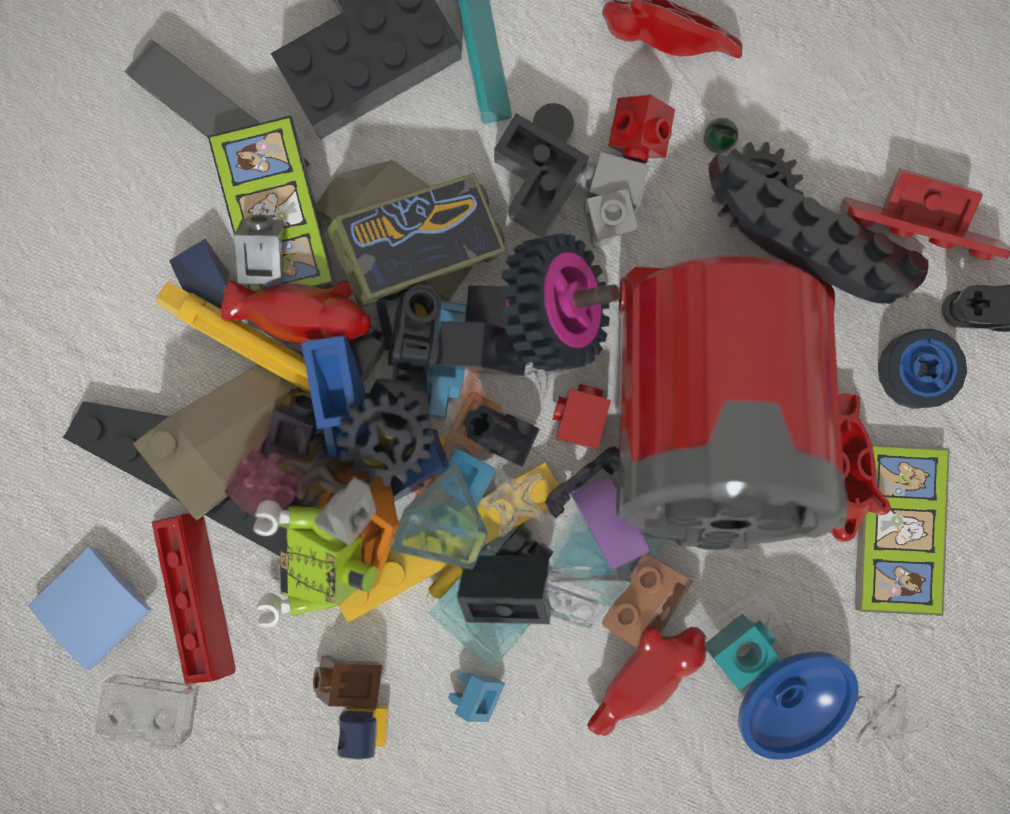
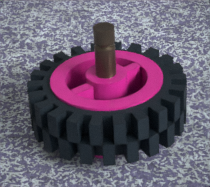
(556, 302)

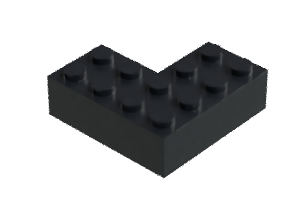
(365, 58)

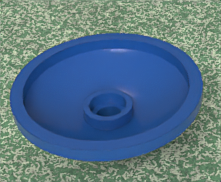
(797, 705)

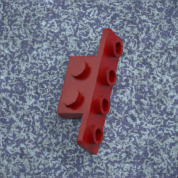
(929, 209)

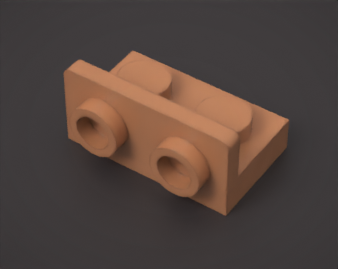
(647, 600)

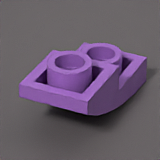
(614, 538)

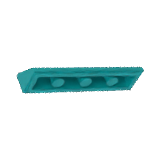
(484, 60)

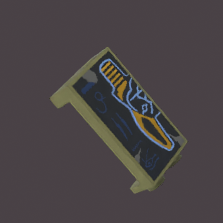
(416, 238)

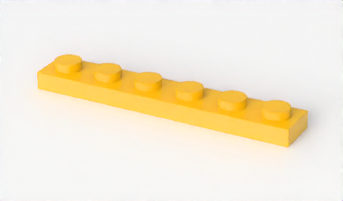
(406, 570)

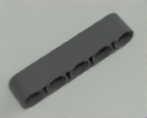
(186, 92)

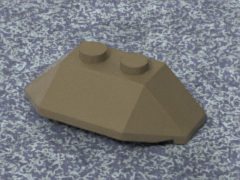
(375, 185)

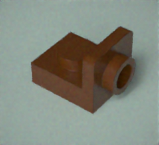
(347, 682)

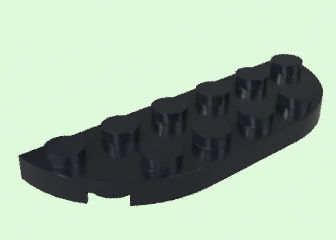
(815, 237)

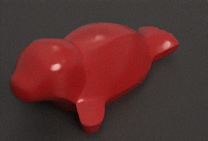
(668, 28)
(297, 311)
(858, 470)
(649, 676)

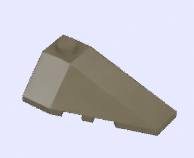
(210, 438)

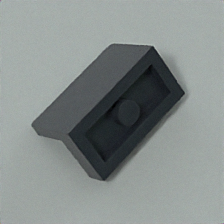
(506, 590)

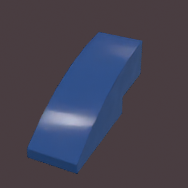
(333, 386)

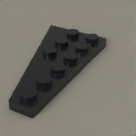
(110, 436)

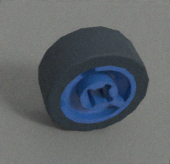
(902, 361)

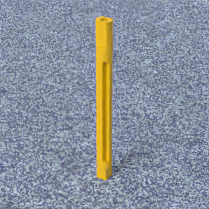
(237, 336)

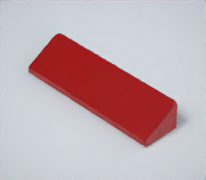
(194, 598)

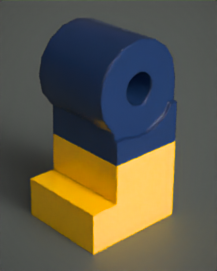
(362, 731)

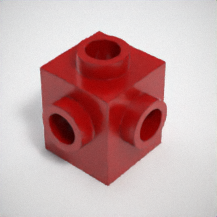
(641, 128)

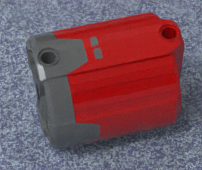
(736, 397)

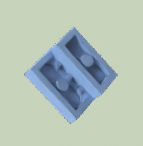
(89, 608)

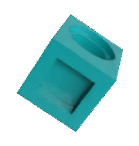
(743, 669)

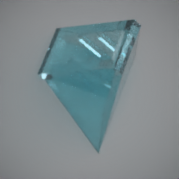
(442, 523)

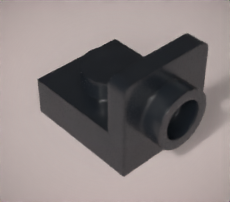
(292, 425)

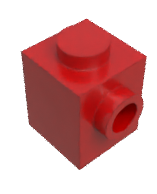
(581, 416)

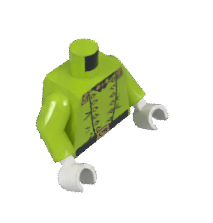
(314, 565)

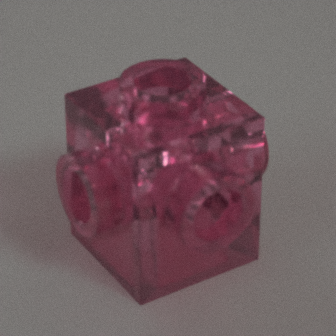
(259, 481)

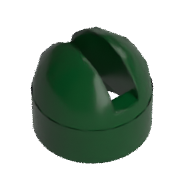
(717, 141)

